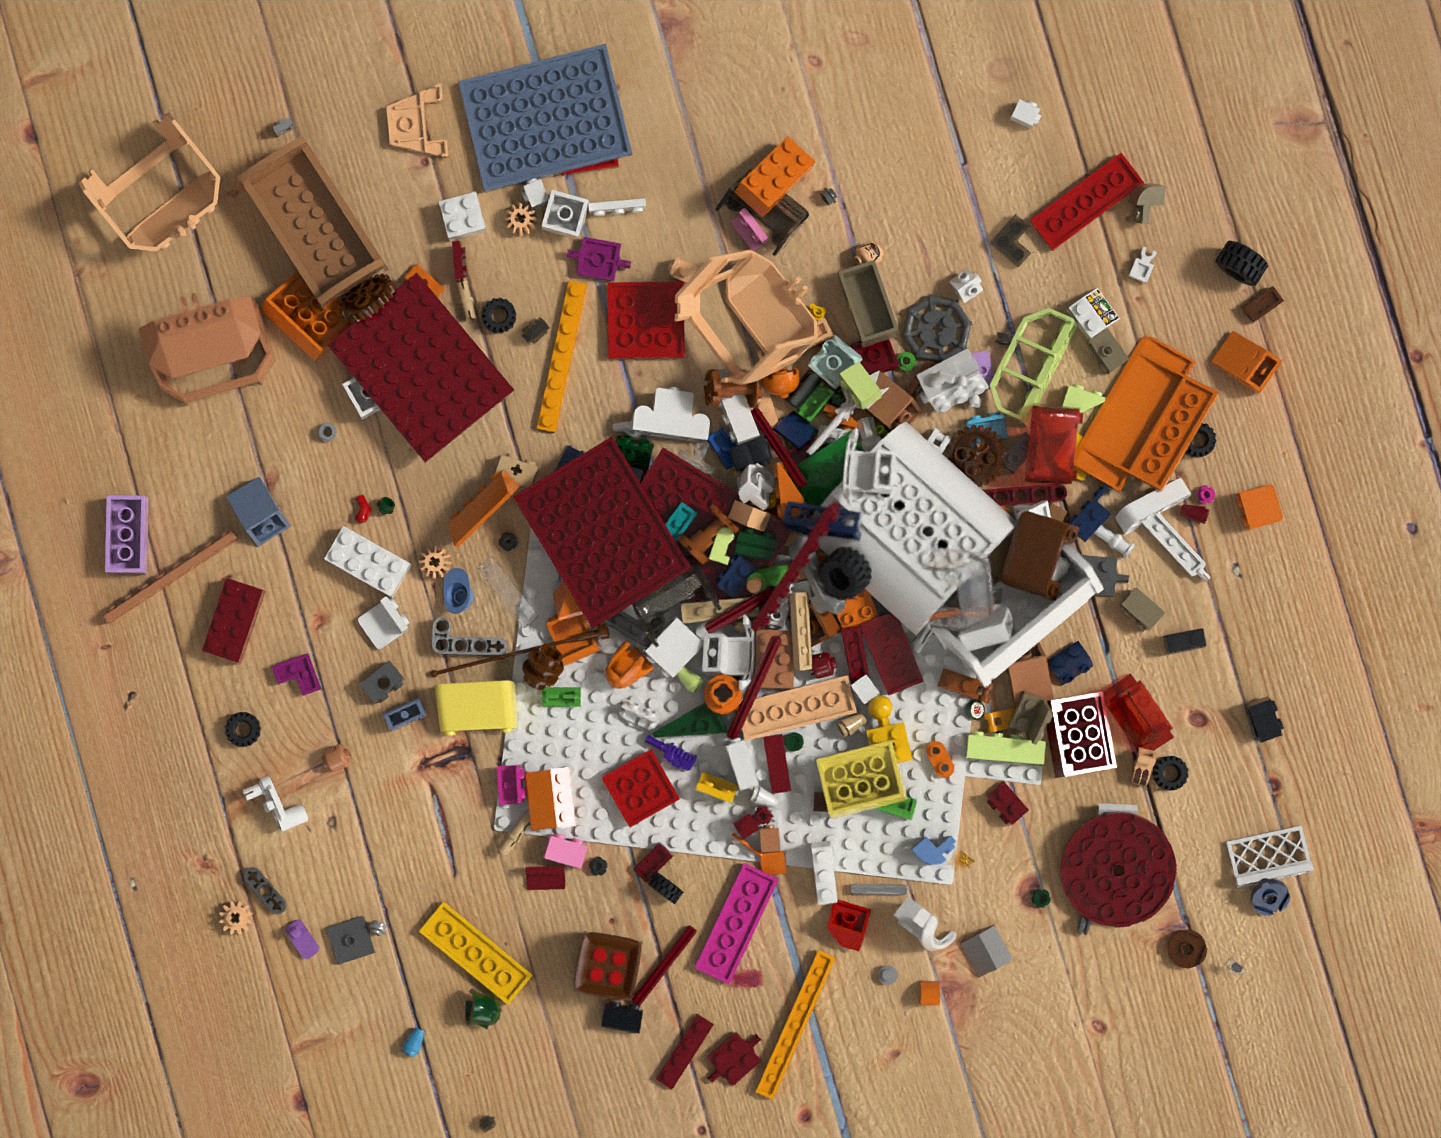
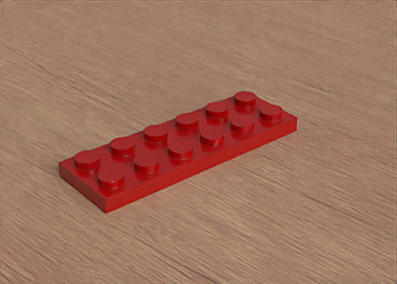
(1086, 201)

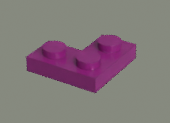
(299, 668)

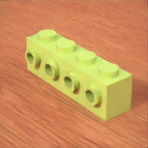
(1004, 749)

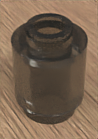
(535, 330)

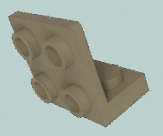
(1031, 716)

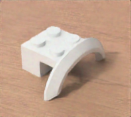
(867, 470)
(730, 655)
(922, 925)

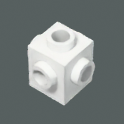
(966, 285)

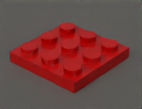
(640, 788)

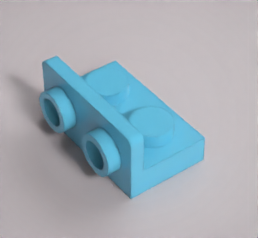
(994, 421)

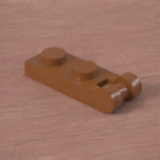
(964, 685)

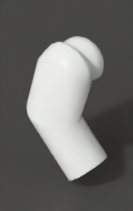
(624, 427)

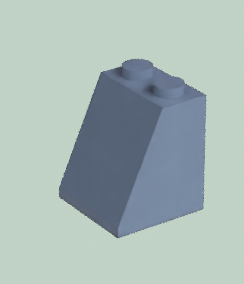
(258, 511)

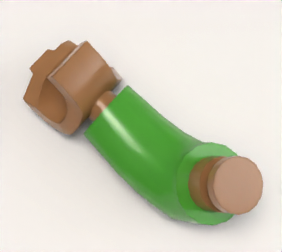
(769, 577)

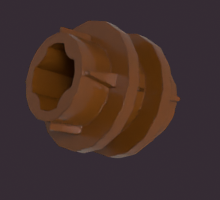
(543, 667)

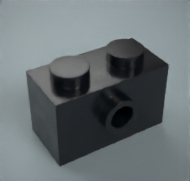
(1264, 719)

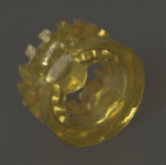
(966, 861)

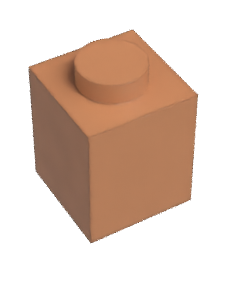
(769, 838)

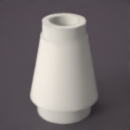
(762, 797)

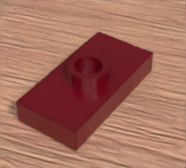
(653, 862)

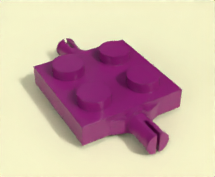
(598, 259)

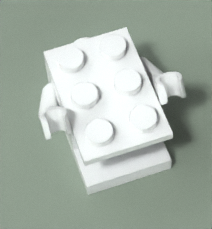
(947, 385)

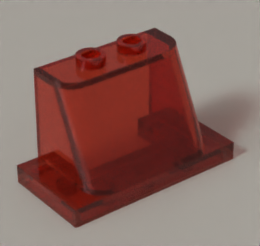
(1137, 714)

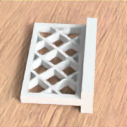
(1276, 872)

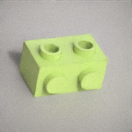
(859, 385)

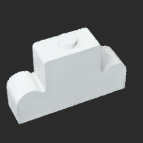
(671, 417)

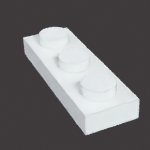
(617, 207)

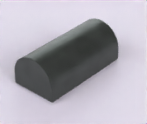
(806, 386)

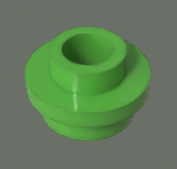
(906, 367)

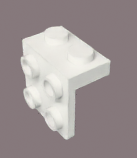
(384, 623)

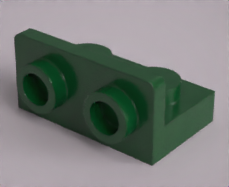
(635, 451)

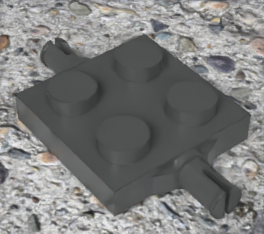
(1106, 573)

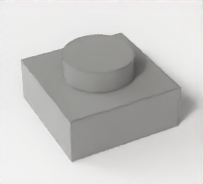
(283, 126)

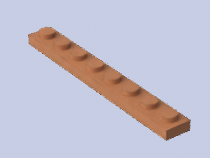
(177, 572)

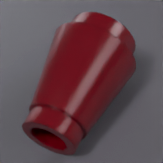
(1195, 513)

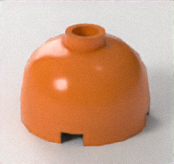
(781, 382)

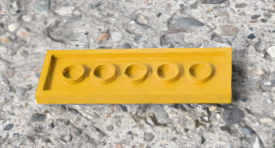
(475, 953)

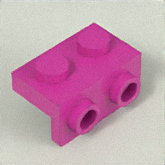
(510, 785)

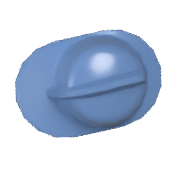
(457, 591)

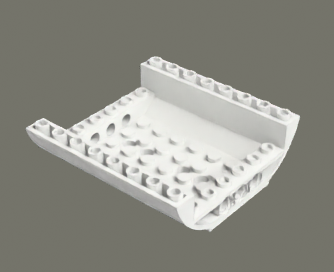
(893, 540)

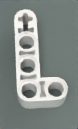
(1151, 504)

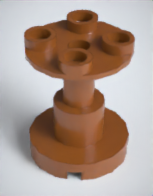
(716, 390)
(702, 539)

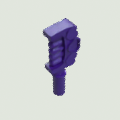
(675, 755)

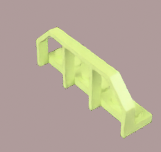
(1049, 364)

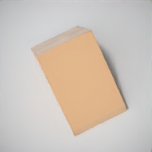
(749, 516)

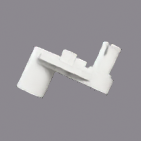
(284, 819)

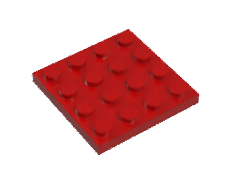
(644, 320)

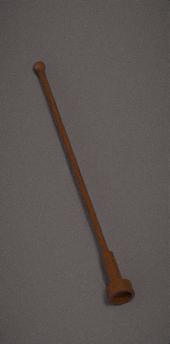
(602, 632)

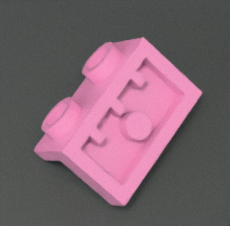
(749, 230)

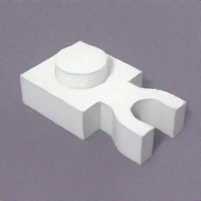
(1142, 268)

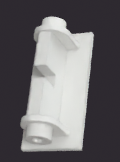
(648, 717)

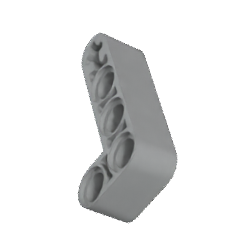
(469, 641)

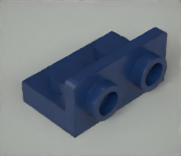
(736, 576)

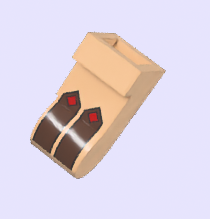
(1143, 766)

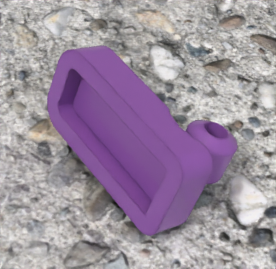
(302, 939)

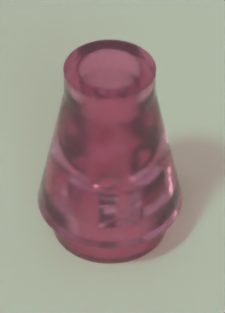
(749, 979)

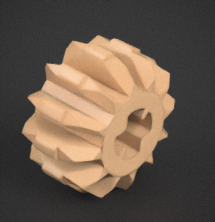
(518, 225)
(437, 556)

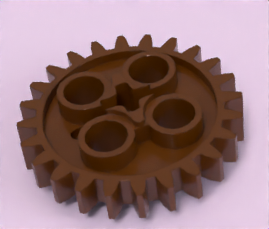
(367, 298)
(967, 441)

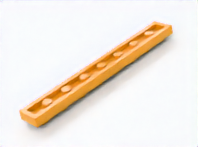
(562, 356)
(795, 1024)

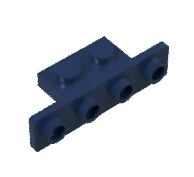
(1092, 515)

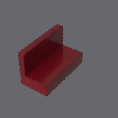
(545, 877)

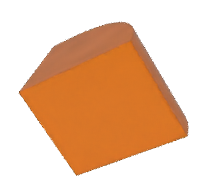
(929, 992)

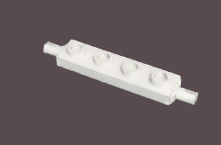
(1176, 546)

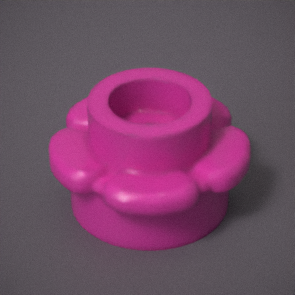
(1210, 494)

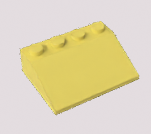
(861, 779)

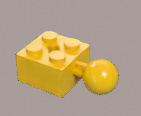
(880, 709)

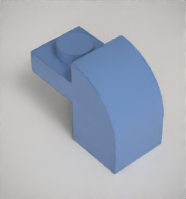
(930, 854)

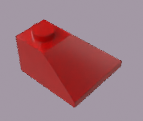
(848, 924)

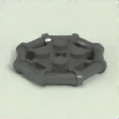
(930, 320)

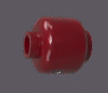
(823, 665)

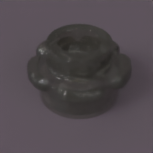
(487, 1123)

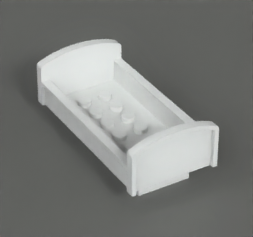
(1032, 618)

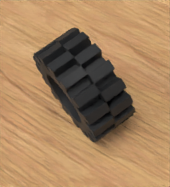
(510, 315)
(1209, 444)
(231, 729)
(1170, 761)
(665, 887)

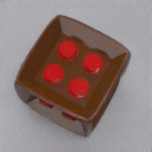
(607, 966)

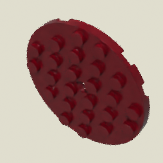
(1114, 841)

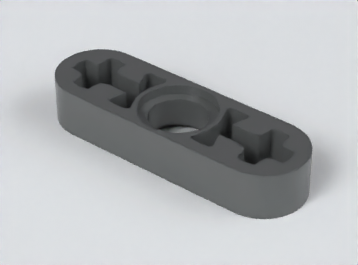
(259, 876)

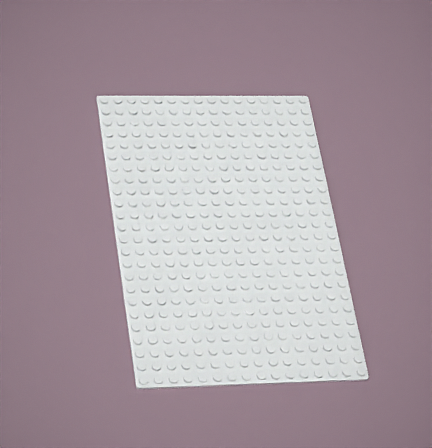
(598, 740)

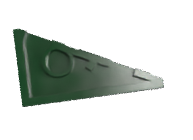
(695, 722)

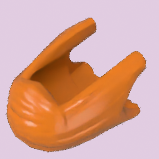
(626, 667)

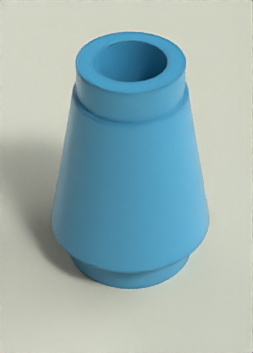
(413, 1042)

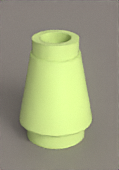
(690, 679)

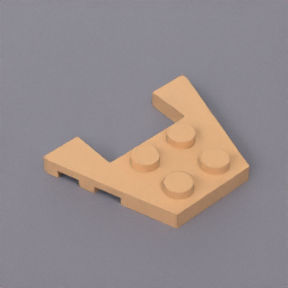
(408, 123)

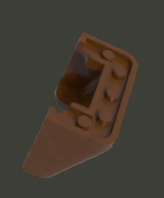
(1036, 554)

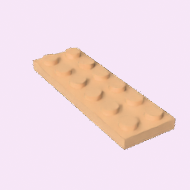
(799, 708)

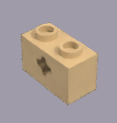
(528, 469)

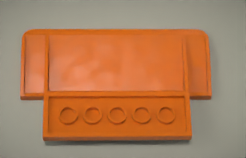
(1145, 419)

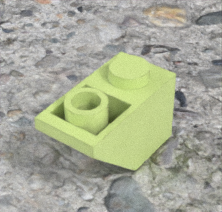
(1077, 397)

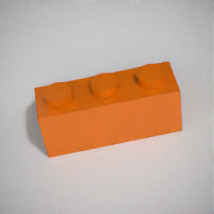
(549, 799)

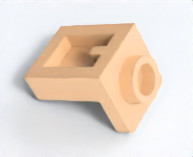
(681, 270)

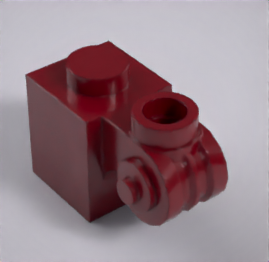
(749, 824)

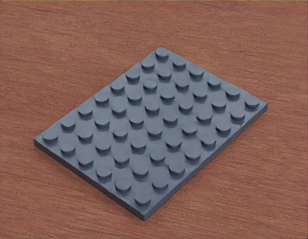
(545, 118)

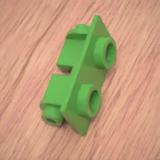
(561, 697)

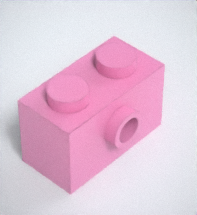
(565, 851)

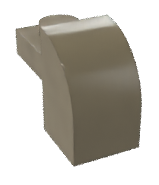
(1143, 197)

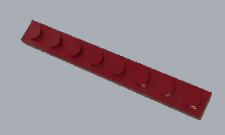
(800, 561)

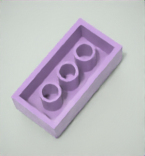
(126, 534)

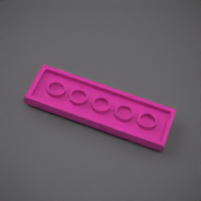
(736, 923)

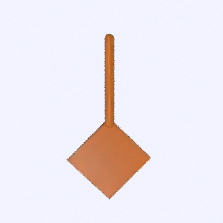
(771, 862)

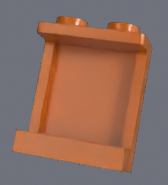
(569, 628)

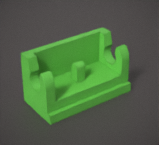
(815, 403)
(902, 809)

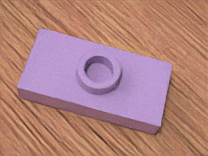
(984, 363)

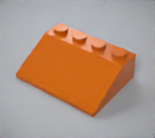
(302, 317)
(482, 507)

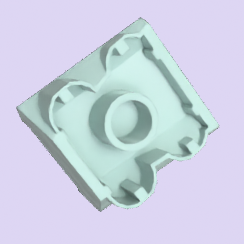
(833, 360)

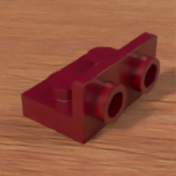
(1007, 804)

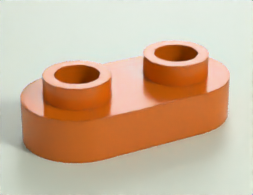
(940, 759)

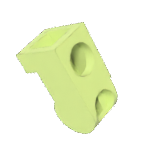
(720, 545)

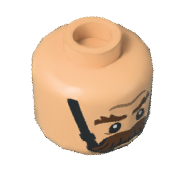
(868, 252)

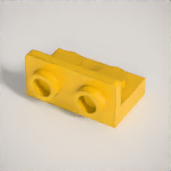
(717, 787)

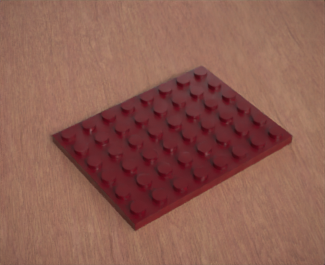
(421, 368)
(677, 481)
(602, 532)

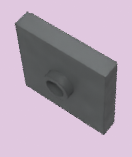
(351, 940)

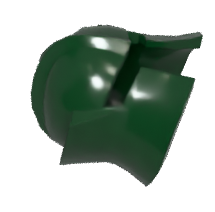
(483, 1010)

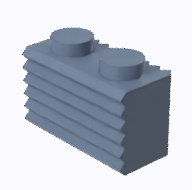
(405, 714)

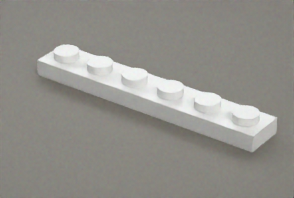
(1002, 771)

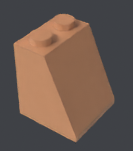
(894, 405)
(1030, 674)

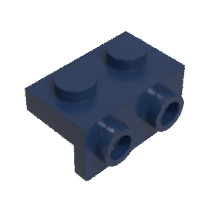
(1070, 663)

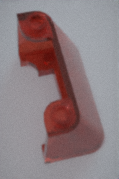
(1052, 444)

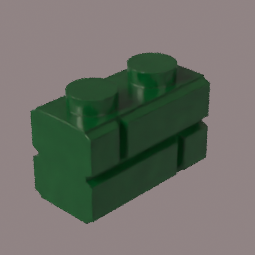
(756, 545)

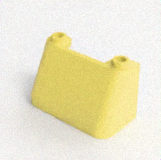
(476, 706)

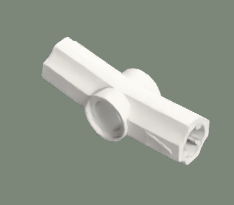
(868, 433)

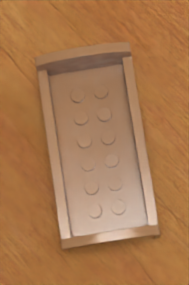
(312, 221)

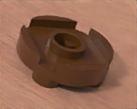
(1192, 958)

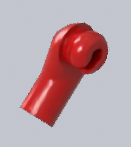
(364, 511)

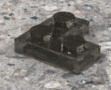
(1007, 241)

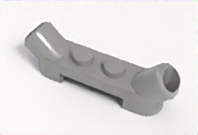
(822, 600)

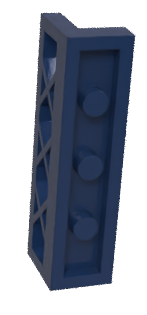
(806, 525)

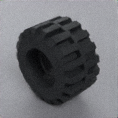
(1241, 263)
(853, 565)

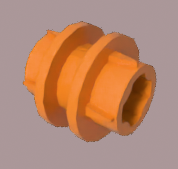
(712, 701)

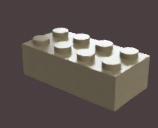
(868, 303)

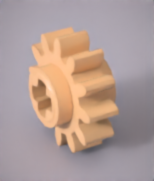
(228, 917)

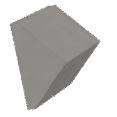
(986, 951)

